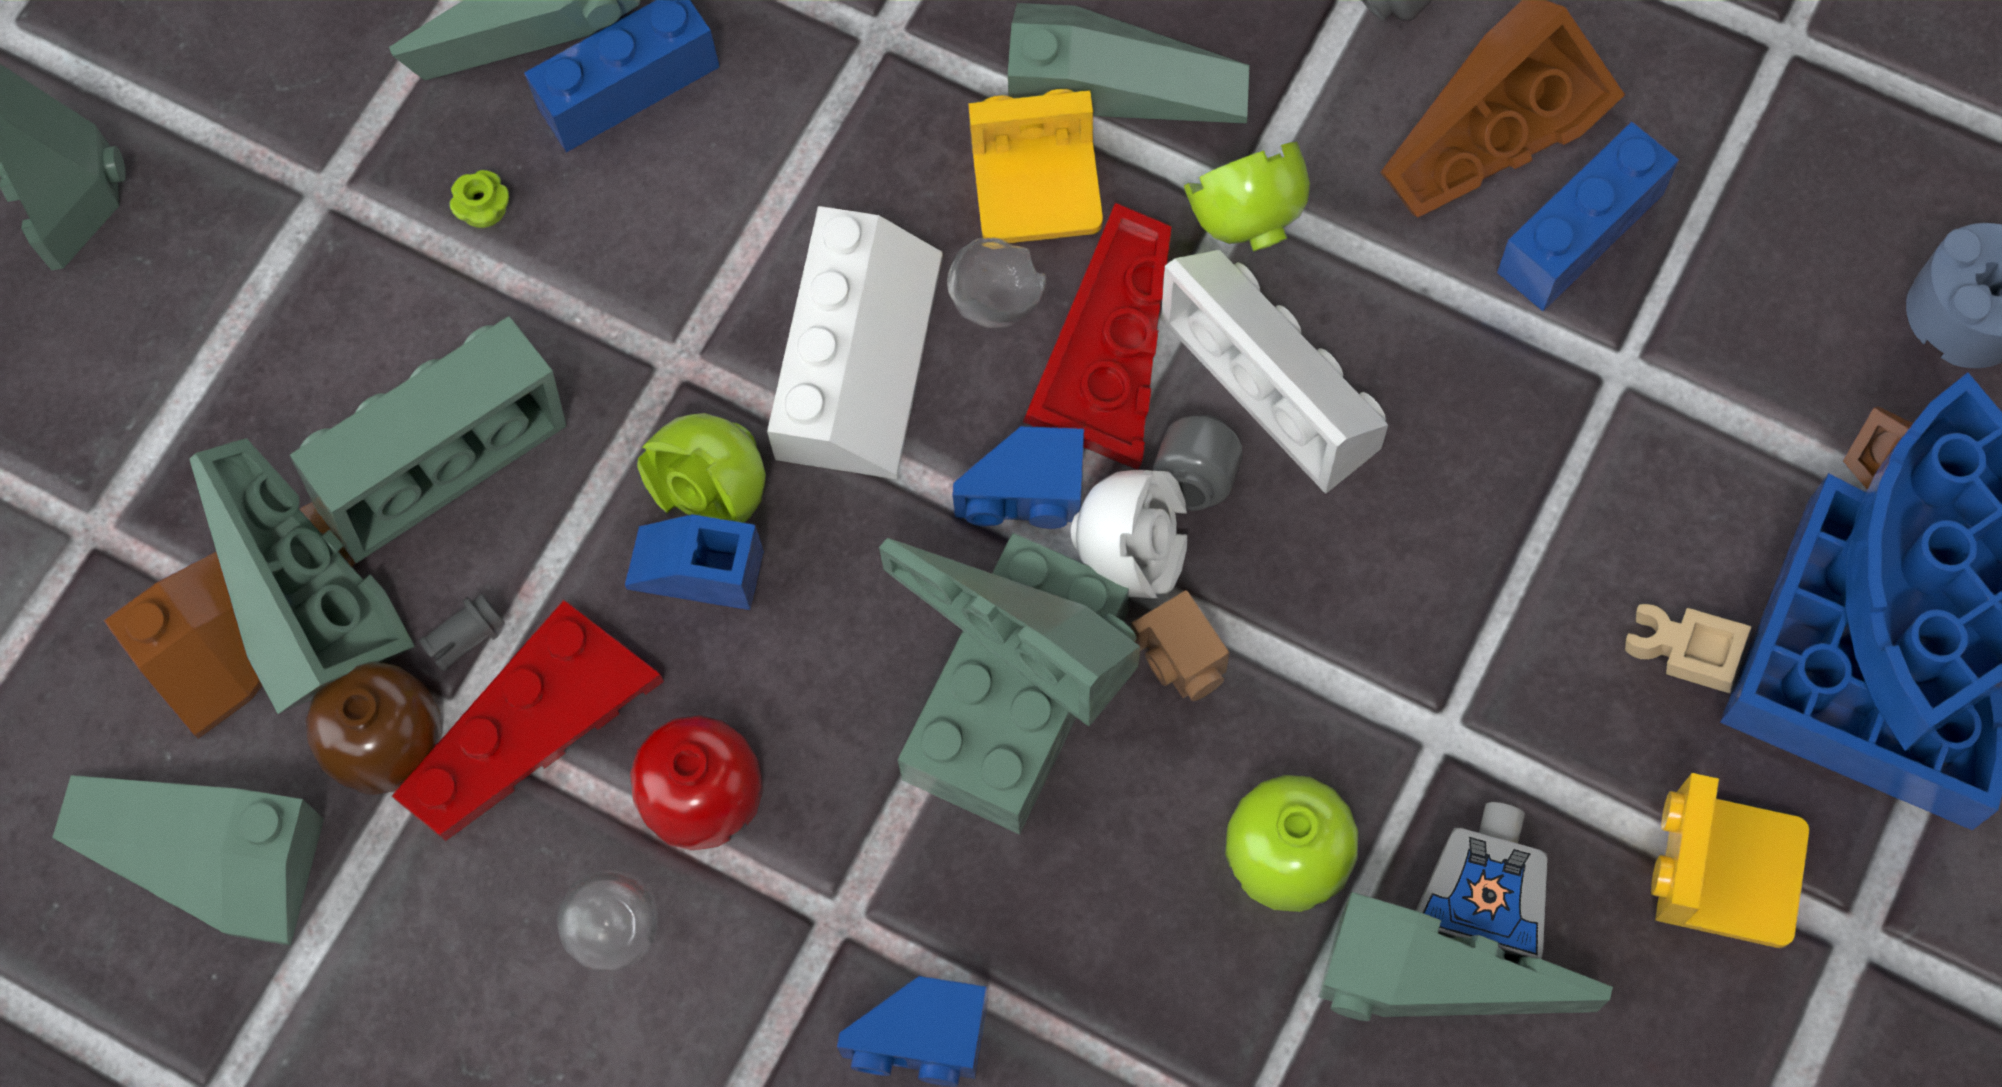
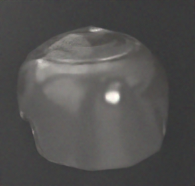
(994, 283)
(608, 920)

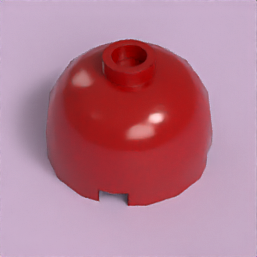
(696, 782)

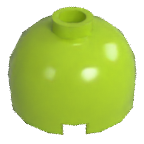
(1252, 197)
(704, 468)
(1292, 843)

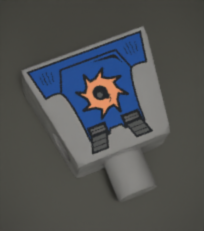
(1491, 885)

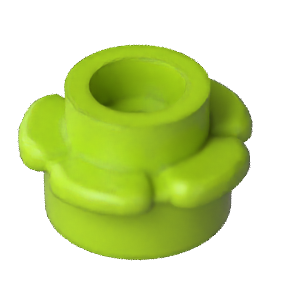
(480, 212)

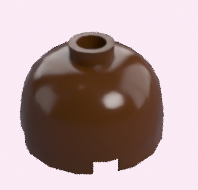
(373, 727)

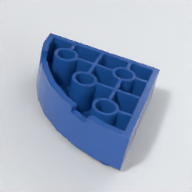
(1930, 567)
(1811, 699)

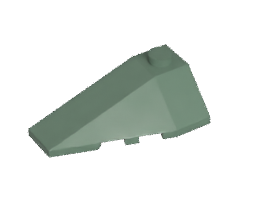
(499, 29)
(1122, 66)
(56, 169)
(290, 589)
(1041, 636)
(209, 850)
(1399, 966)

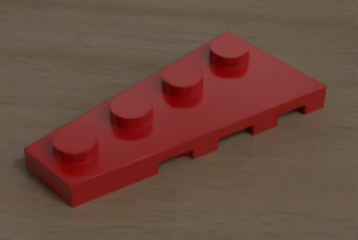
(1109, 341)
(535, 708)

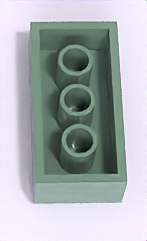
(430, 438)
(985, 727)

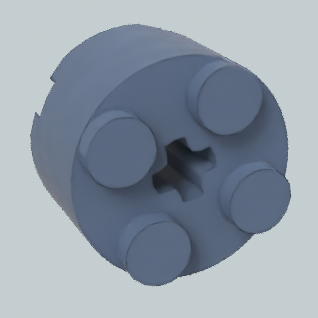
(1960, 297)

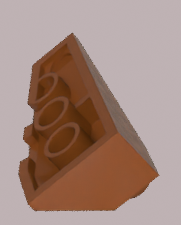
(1513, 96)
(190, 641)

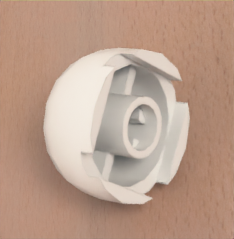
(1131, 531)

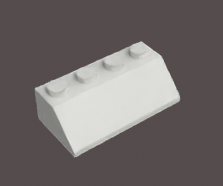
(854, 345)
(1271, 367)

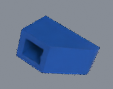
(1027, 478)
(697, 560)
(921, 1027)

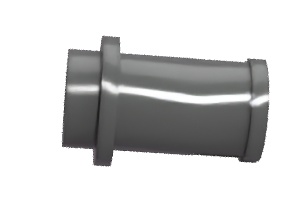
(462, 631)

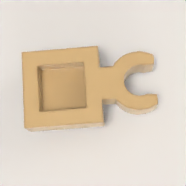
(1699, 649)

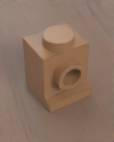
(1182, 647)

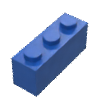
(622, 70)
(1587, 216)

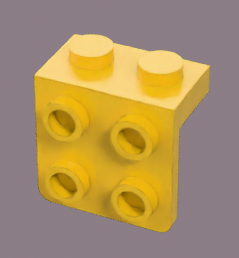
(1036, 166)
(1729, 866)

